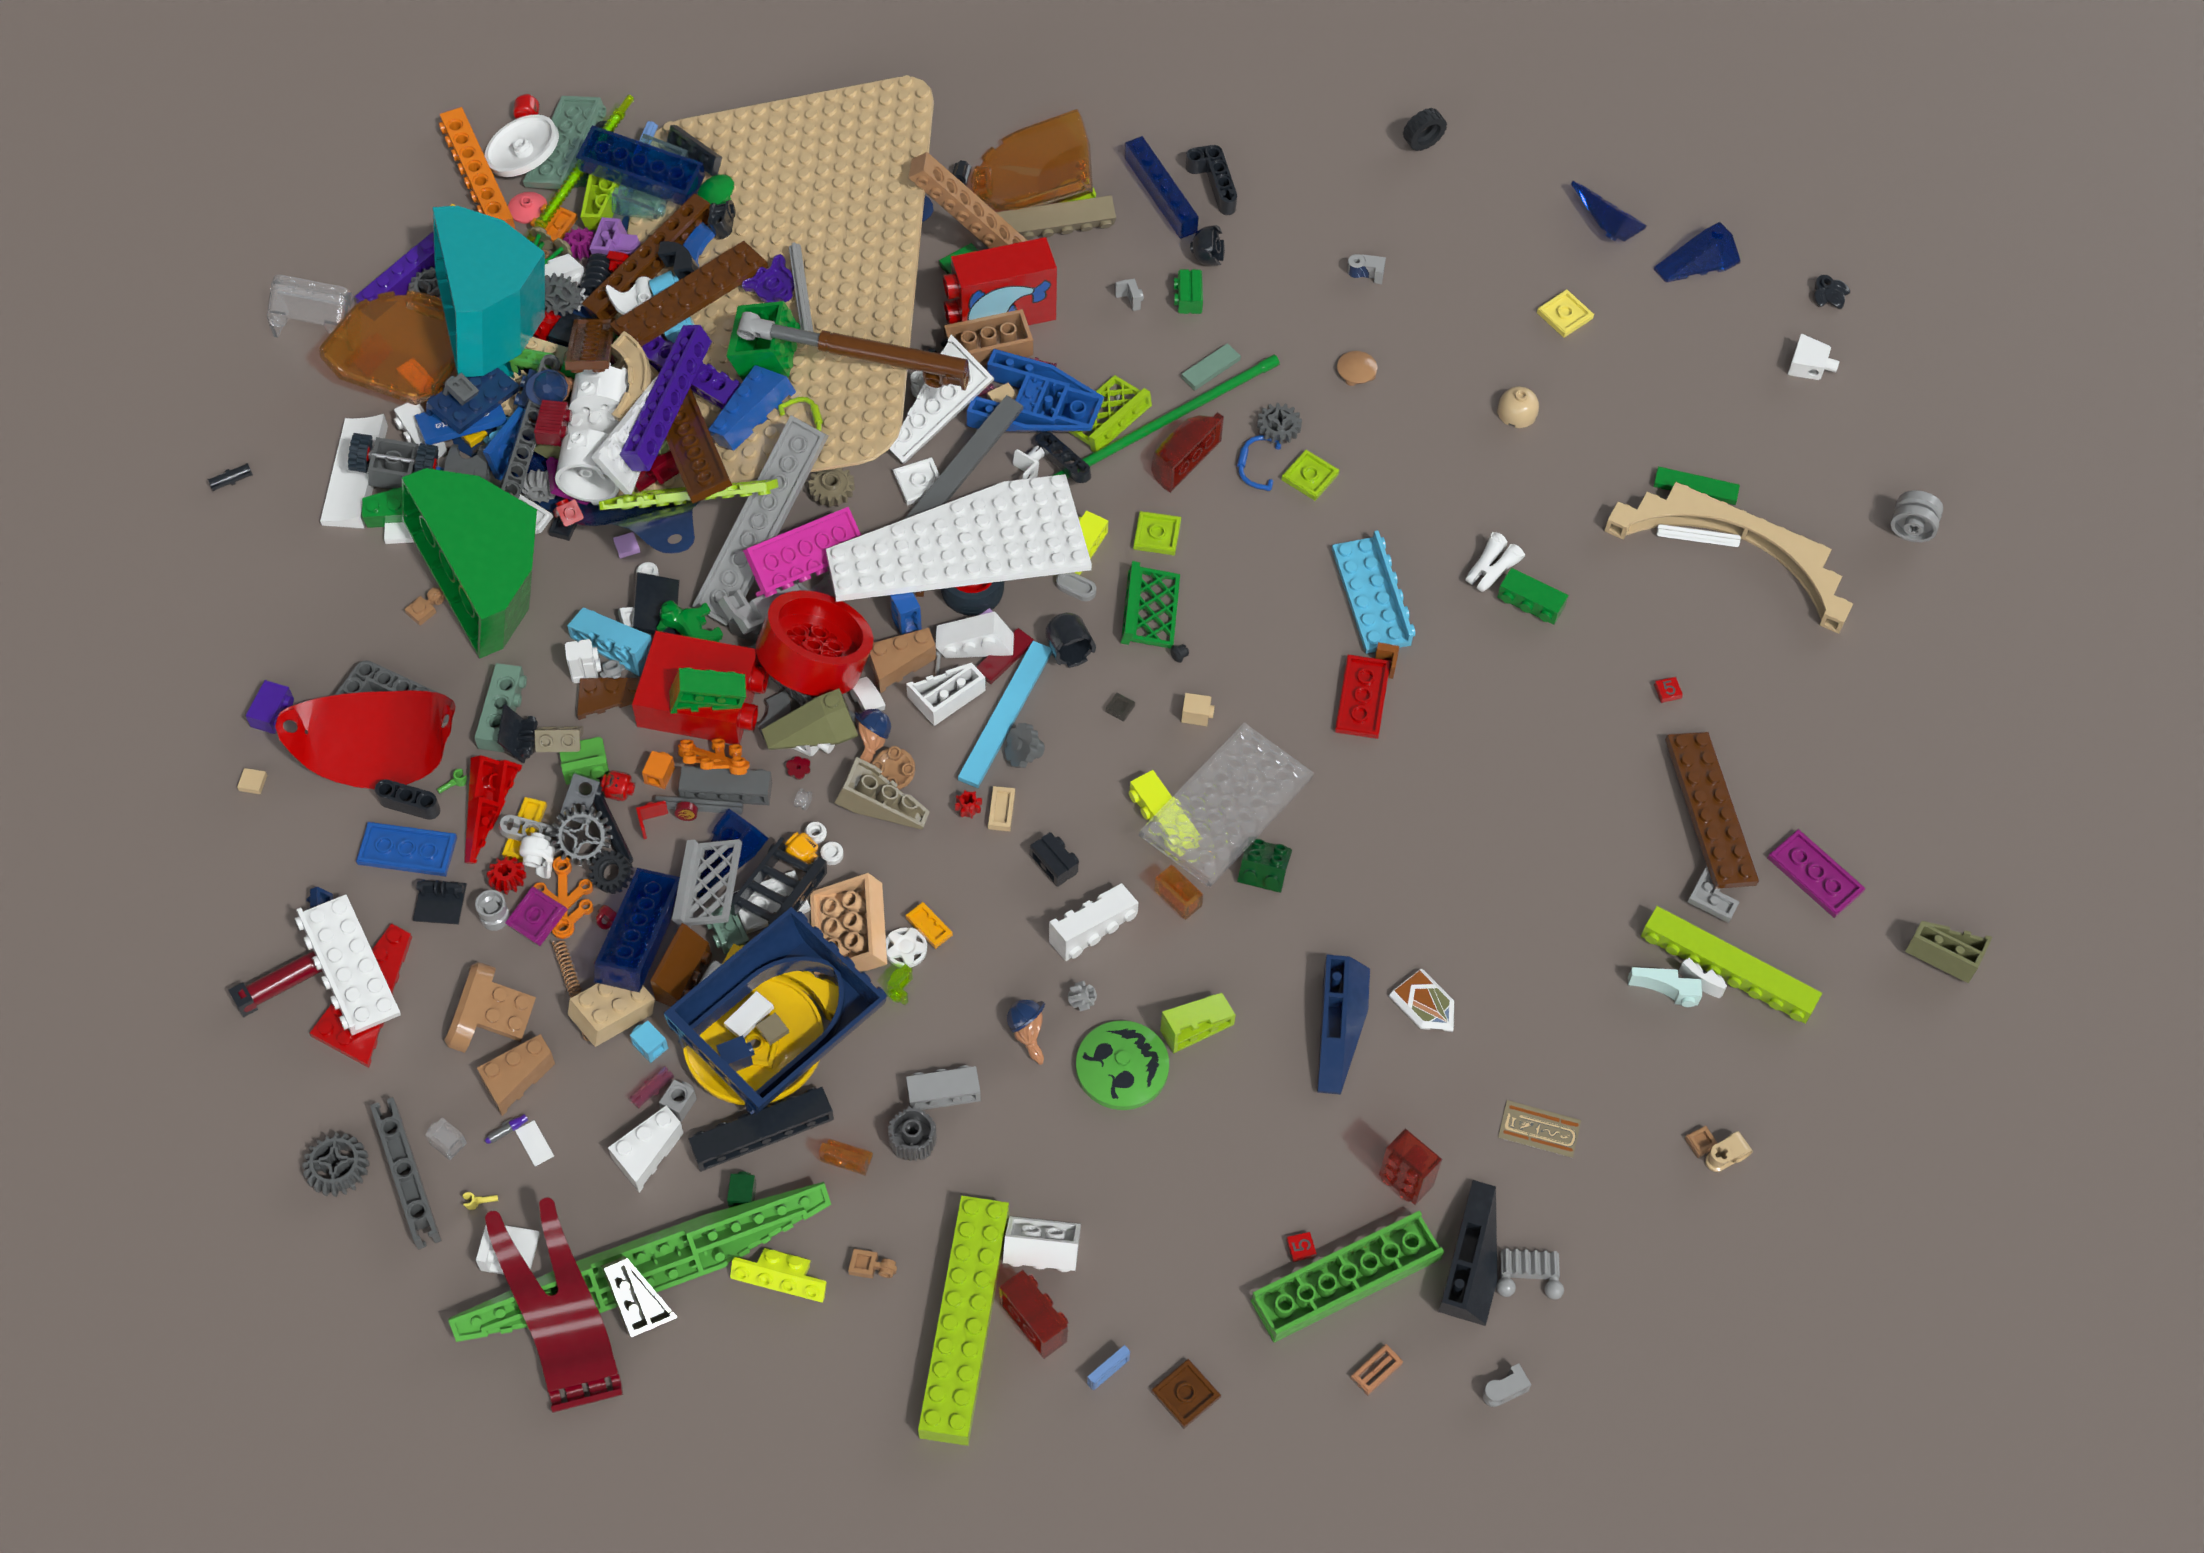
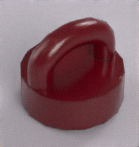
(606, 913)

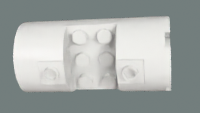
(592, 404)

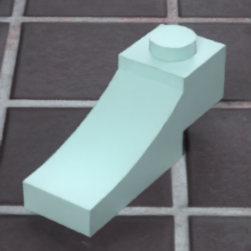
(1666, 981)

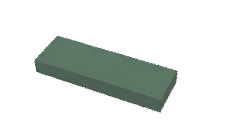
(1211, 367)

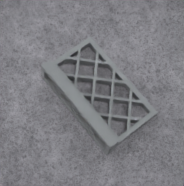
(691, 884)

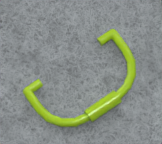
(814, 409)

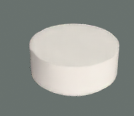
(648, 568)
(832, 853)

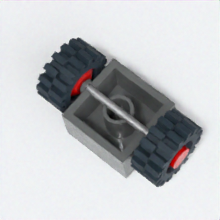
(389, 459)

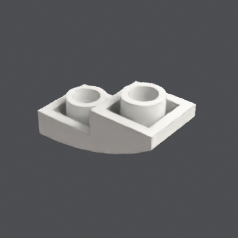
(867, 695)
(1711, 982)

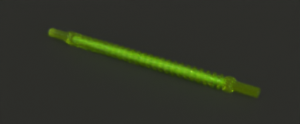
(559, 198)

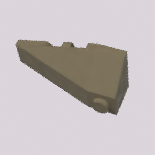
(874, 796)

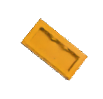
(929, 925)

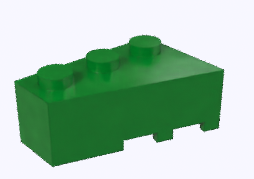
(707, 689)

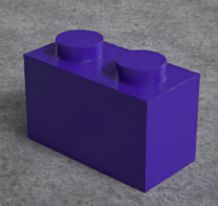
(267, 705)

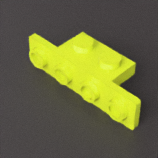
(780, 1273)

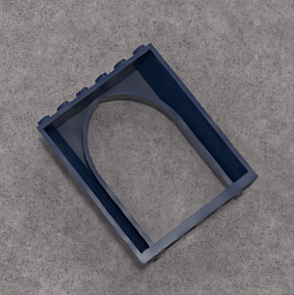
(780, 948)

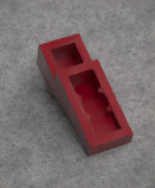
(661, 471)

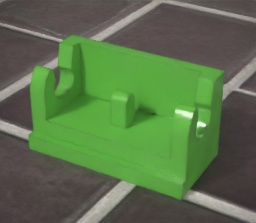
(528, 359)

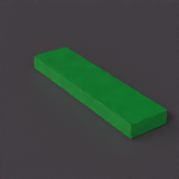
(1714, 488)

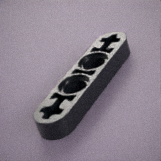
(1084, 474)

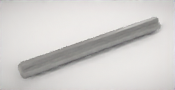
(800, 287)

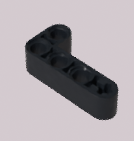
(1212, 161)

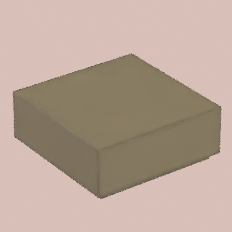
(772, 1028)

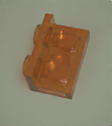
(845, 1156)

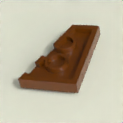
(605, 693)

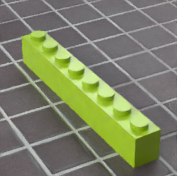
(1732, 964)

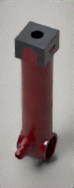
(274, 983)

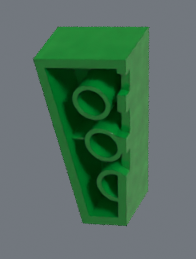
(382, 508)

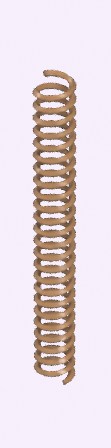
(567, 969)

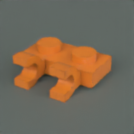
(559, 224)

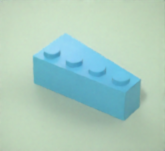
(612, 639)

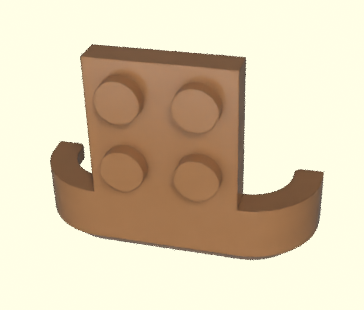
(489, 1008)

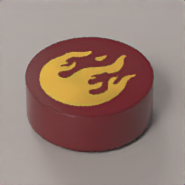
(686, 811)

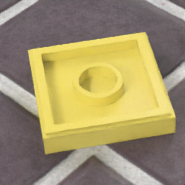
(1565, 313)

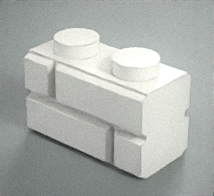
(582, 660)

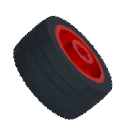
(973, 598)

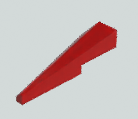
(487, 793)

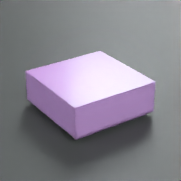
(626, 545)

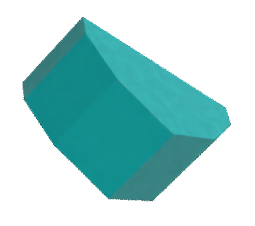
(487, 287)

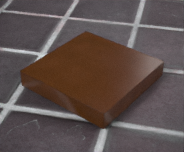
(1186, 1393)

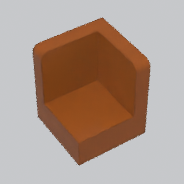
(1388, 652)

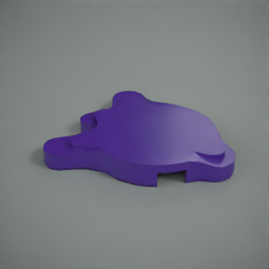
(773, 283)

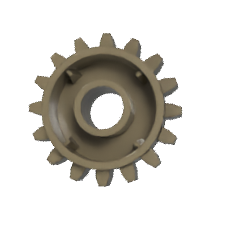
(831, 486)

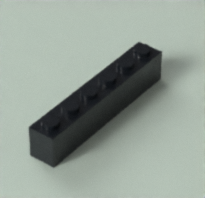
(761, 1129)

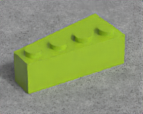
(597, 201)

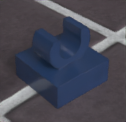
(318, 896)

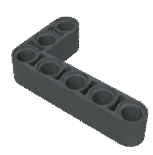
(375, 681)

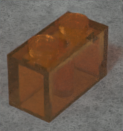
(1178, 892)

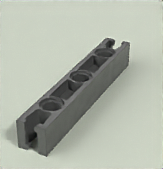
(409, 1186)

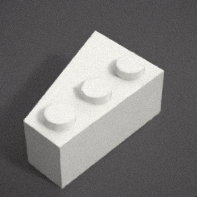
(946, 693)
(645, 1146)

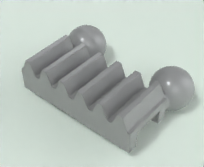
(1530, 1266)

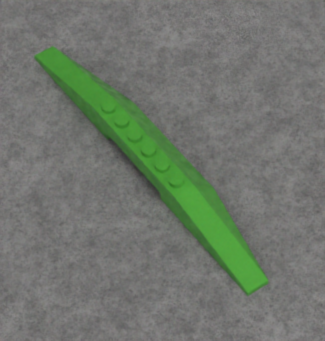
(663, 1257)

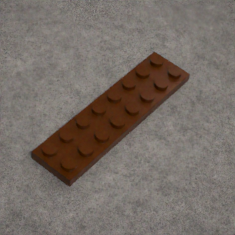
(690, 294)
(590, 345)
(696, 452)
(1711, 810)

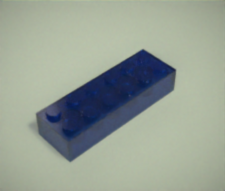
(640, 166)
(637, 930)

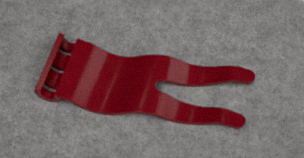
(563, 1325)

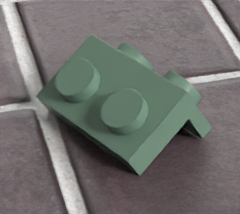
(728, 932)

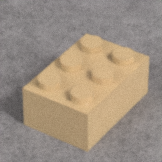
(608, 1010)

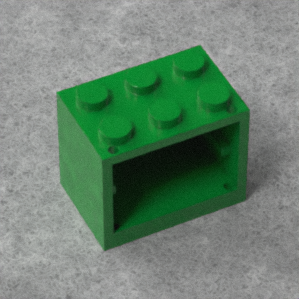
(769, 354)

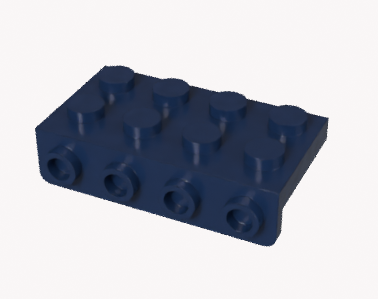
(493, 391)

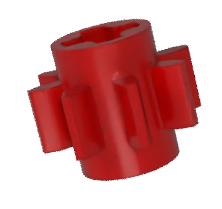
(968, 804)

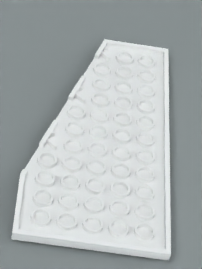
(982, 538)

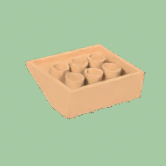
(853, 919)

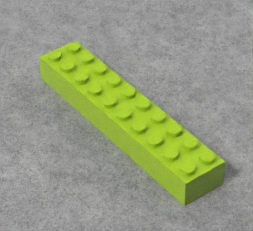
(964, 1321)

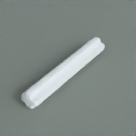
(1698, 535)

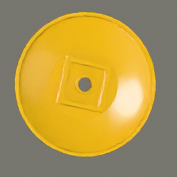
(804, 1027)

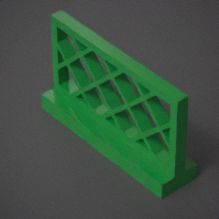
(1132, 607)

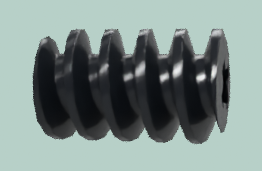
(595, 273)

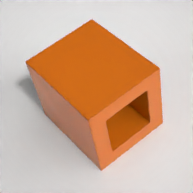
(658, 769)

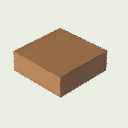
(1701, 1141)

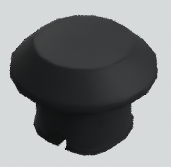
(1179, 652)

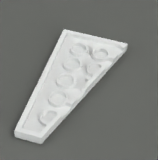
(608, 456)

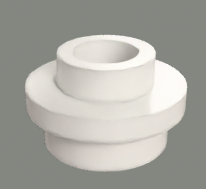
(816, 827)

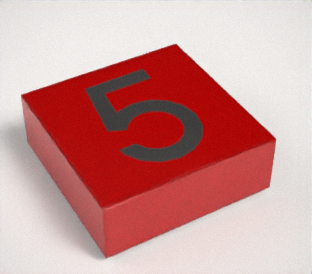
(1668, 689)
(1301, 1246)

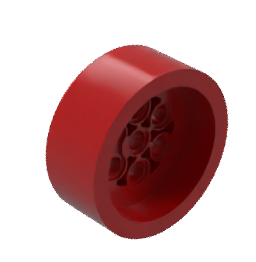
(814, 643)

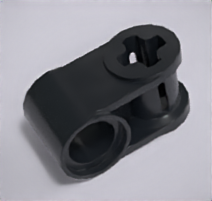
(722, 218)

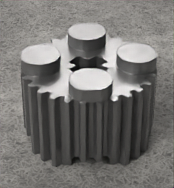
(916, 1145)

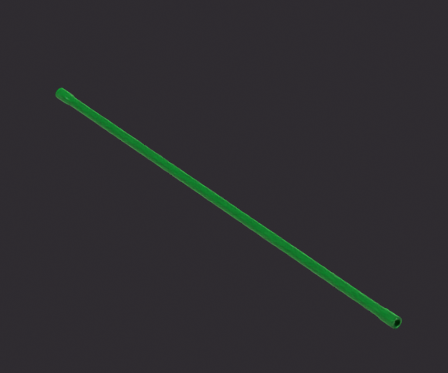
(1262, 367)

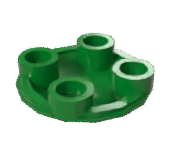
(717, 189)

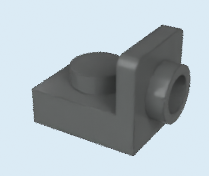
(460, 388)

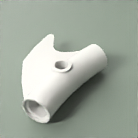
(631, 299)

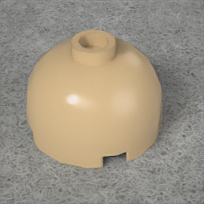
(1518, 407)

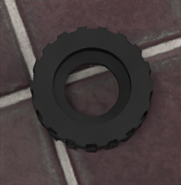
(1423, 140)

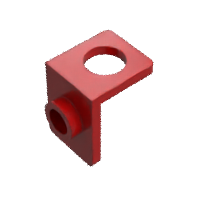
(649, 811)

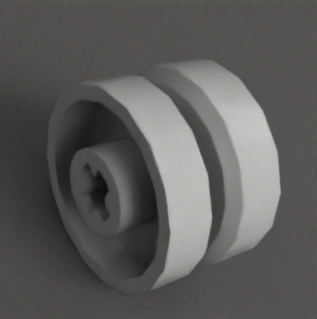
(1917, 516)

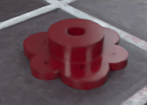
(793, 765)

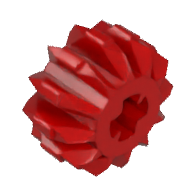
(511, 868)

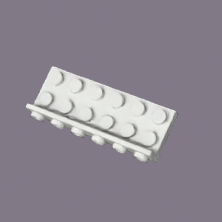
(347, 965)

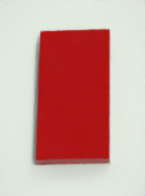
(1362, 696)

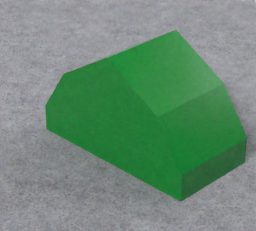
(476, 549)

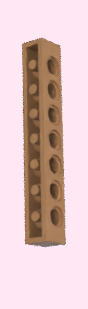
(961, 202)

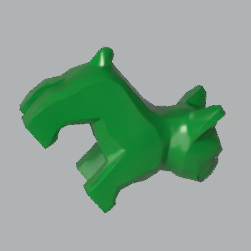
(687, 621)

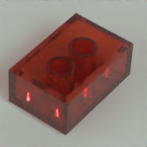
(1410, 1167)
(1034, 1313)

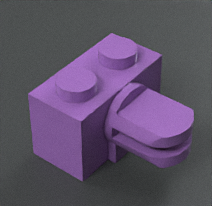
(613, 237)

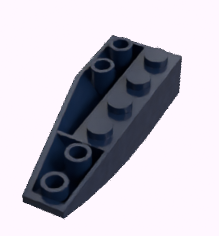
(1342, 1019)

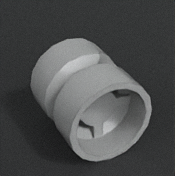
(492, 910)

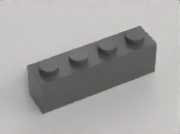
(722, 785)

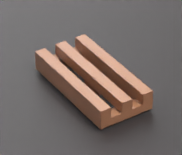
(1362, 1383)

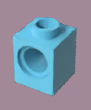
(648, 1041)

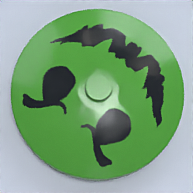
(1122, 1065)

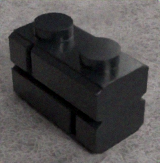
(1054, 859)

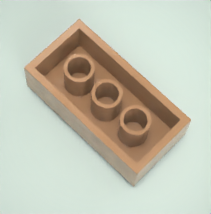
(1000, 331)

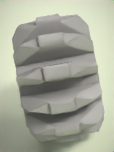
(537, 486)

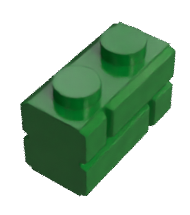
(1190, 291)

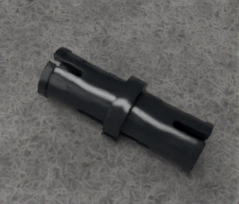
(230, 477)

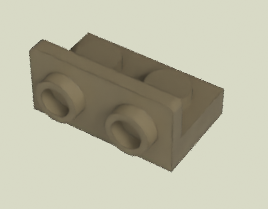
(558, 738)

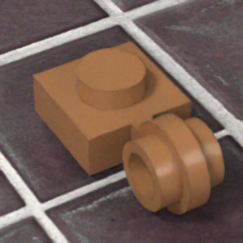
(422, 610)
(865, 1263)

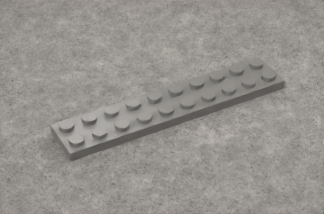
(762, 514)

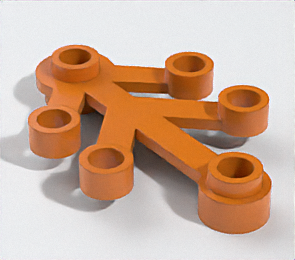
(717, 760)
(568, 901)

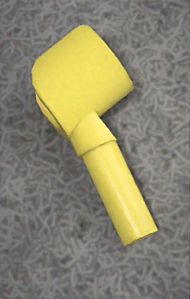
(477, 1200)

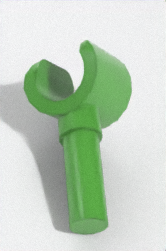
(455, 781)

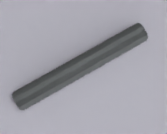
(703, 805)

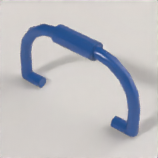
(1242, 462)

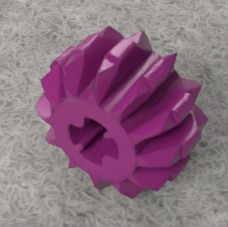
(579, 242)

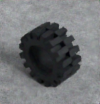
(621, 879)

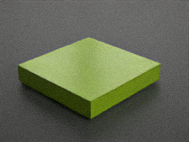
(1310, 475)
(1157, 533)

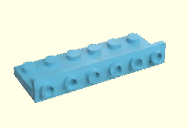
(1373, 593)

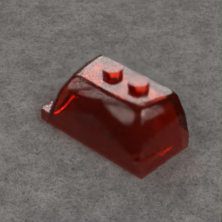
(1186, 449)

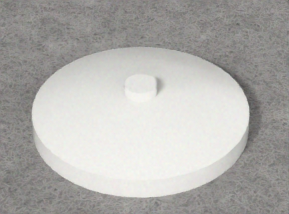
(521, 145)

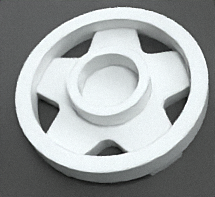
(906, 947)

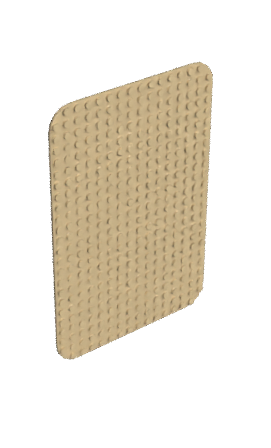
(837, 183)

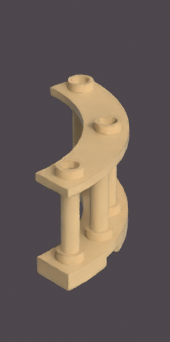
(639, 372)

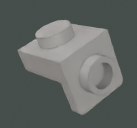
(1130, 289)

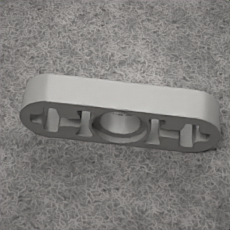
(517, 821)

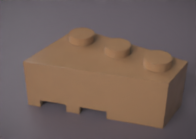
(900, 655)
(516, 1071)

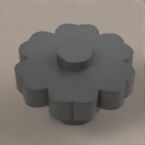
(1023, 745)

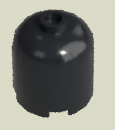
(1069, 639)

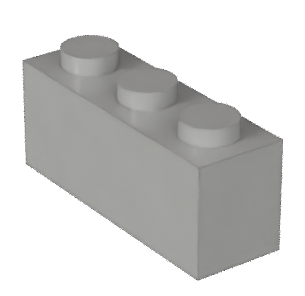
(943, 1088)

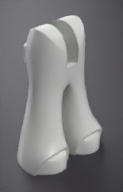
(1495, 546)

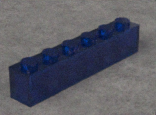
(1161, 187)

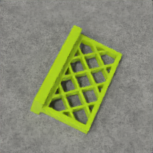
(1118, 420)

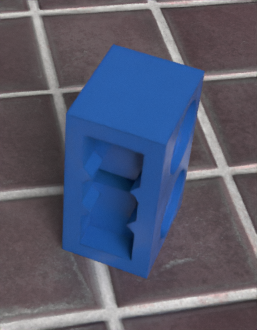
(906, 612)

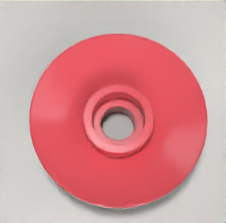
(526, 206)

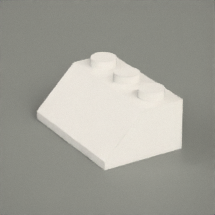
(1041, 1244)

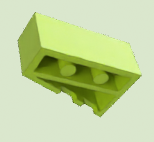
(1196, 1021)

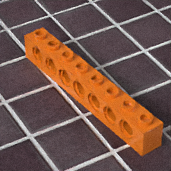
(474, 165)

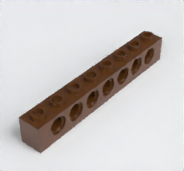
(645, 260)

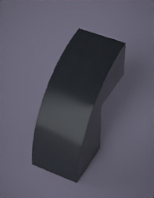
(678, 256)

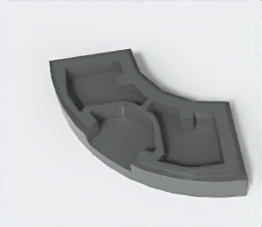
(778, 707)

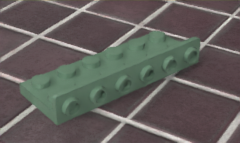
(573, 120)

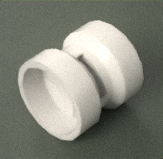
(917, 382)

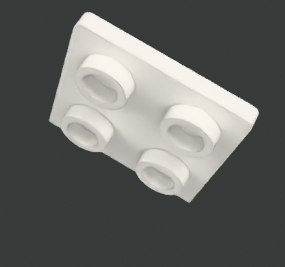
(524, 1239)

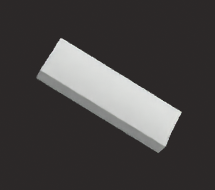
(348, 487)

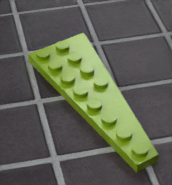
(679, 495)

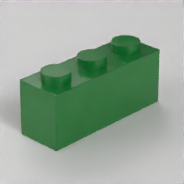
(1532, 596)

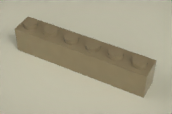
(1062, 217)

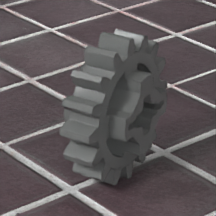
(561, 294)
(1279, 423)

